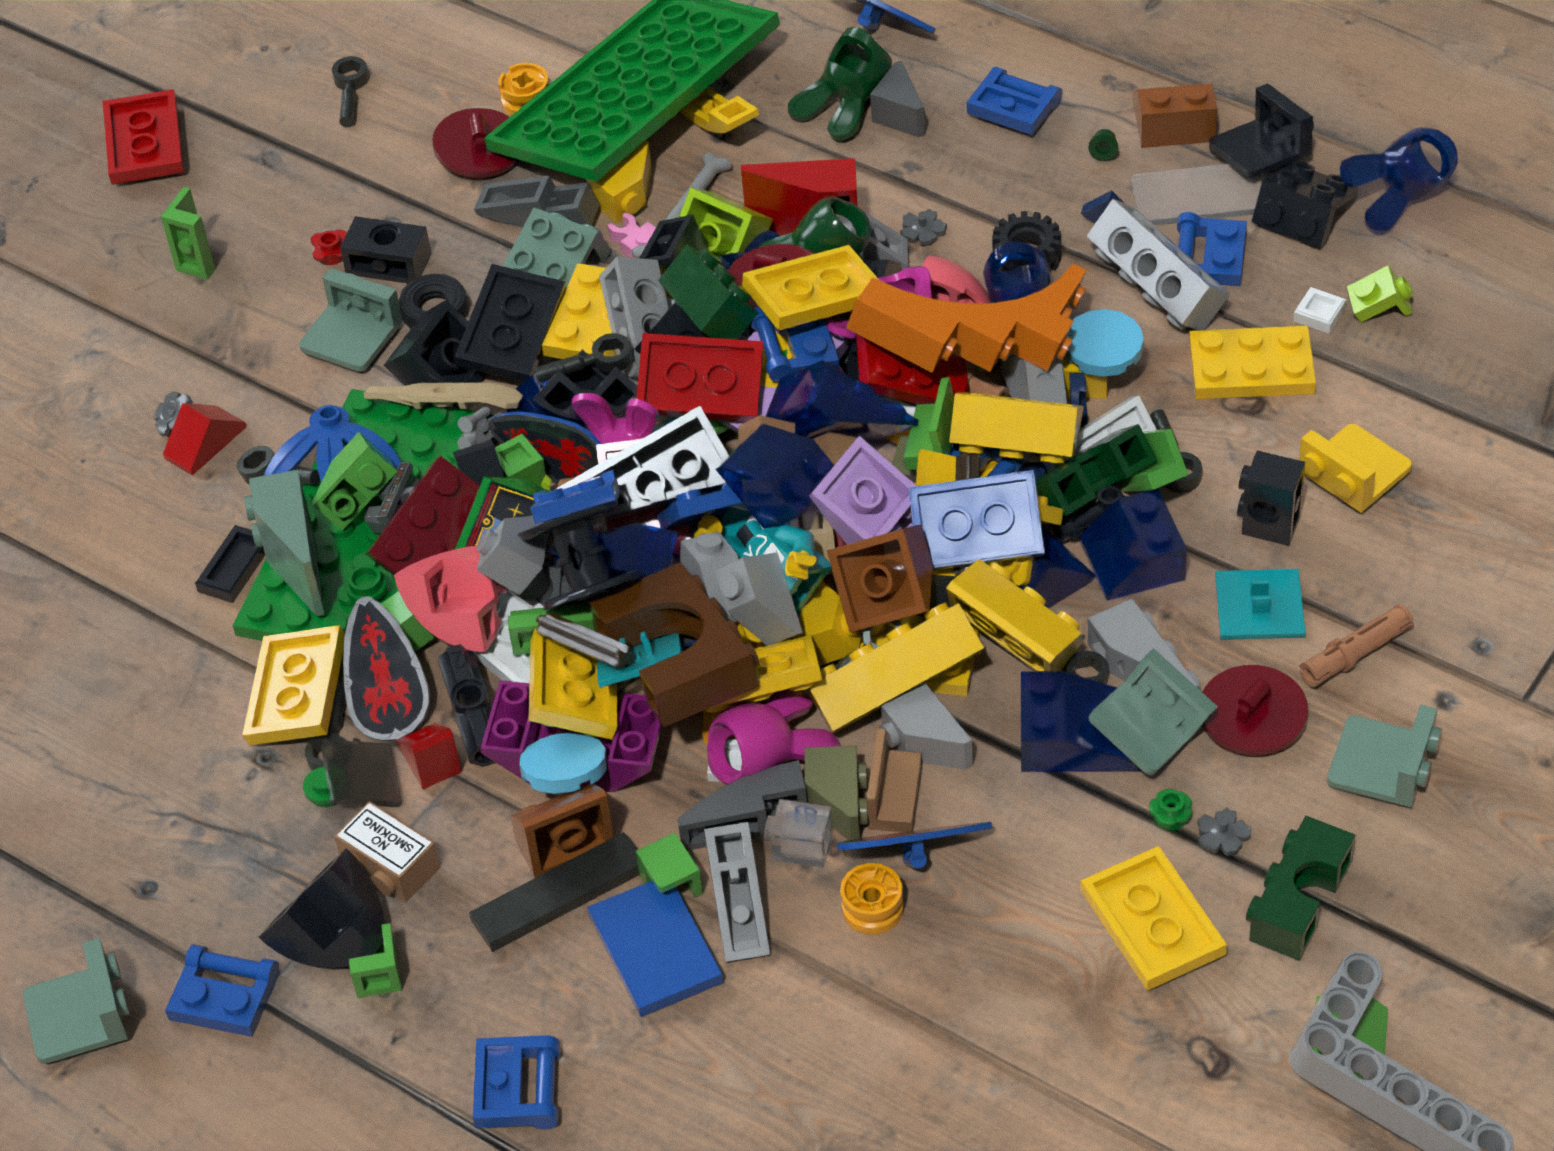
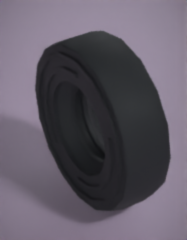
(428, 287)

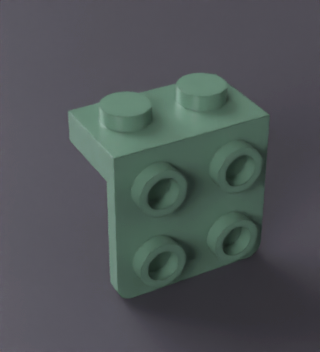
(554, 245)
(355, 323)
(1152, 713)
(1385, 758)
(78, 1009)

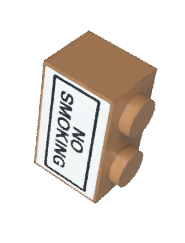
(389, 851)

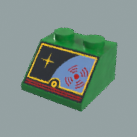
(494, 502)

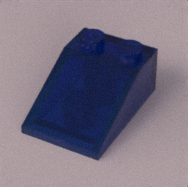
(1058, 728)

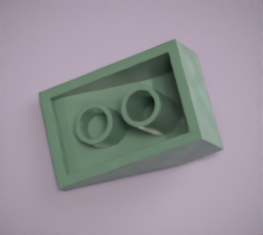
(286, 533)

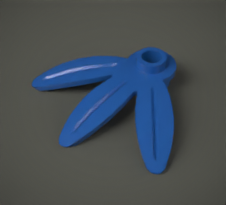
(328, 429)

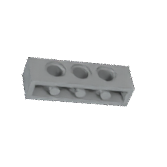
(1199, 293)
(633, 301)

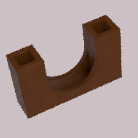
(670, 604)

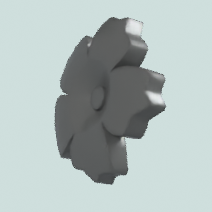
(922, 228)
(167, 412)
(1223, 832)

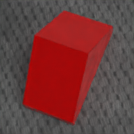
(200, 435)
(431, 754)

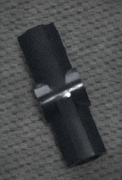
(468, 699)

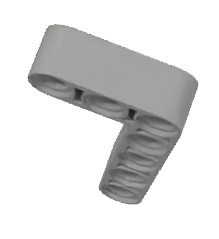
(1381, 1074)

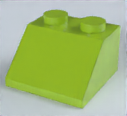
(724, 223)

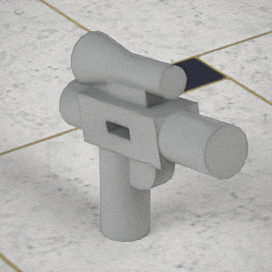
(475, 428)

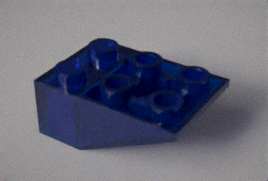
(828, 400)
(636, 549)

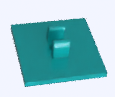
(1259, 604)
(643, 656)

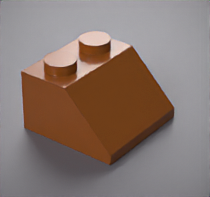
(1175, 115)
(562, 828)

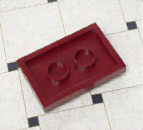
(427, 519)

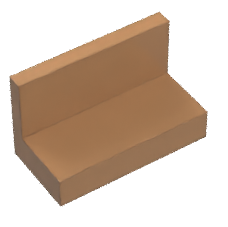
(892, 787)

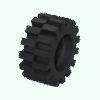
(1030, 231)

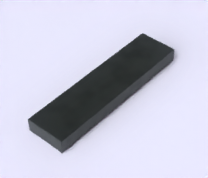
(556, 892)

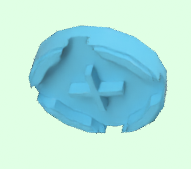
(1105, 342)
(563, 762)

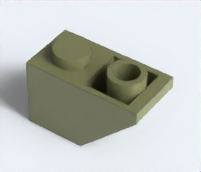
(835, 781)

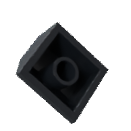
(431, 348)

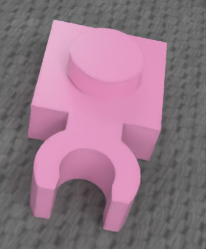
(630, 234)

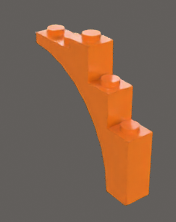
(981, 333)

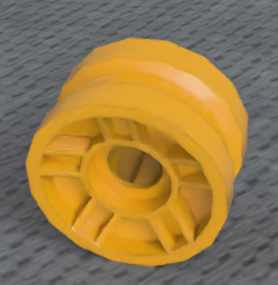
(521, 85)
(868, 884)

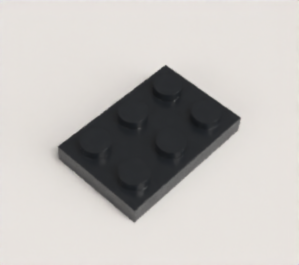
(509, 323)

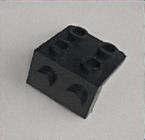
(1270, 141)
(1301, 202)

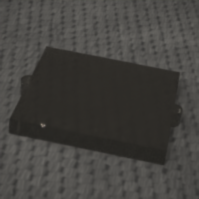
(361, 773)

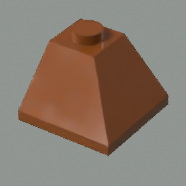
(883, 577)

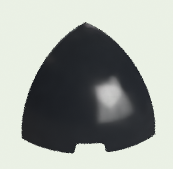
(561, 388)
(331, 918)

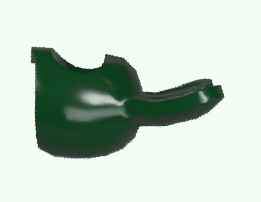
(849, 75)
(823, 231)

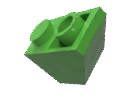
(352, 480)

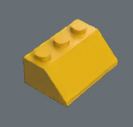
(1015, 426)
(1015, 617)

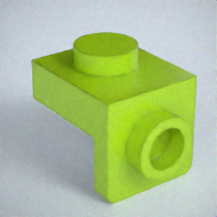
(1380, 292)

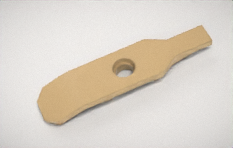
(448, 394)

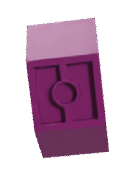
(627, 754)

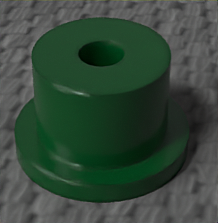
(1103, 145)

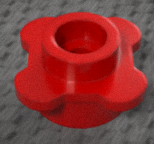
(328, 246)

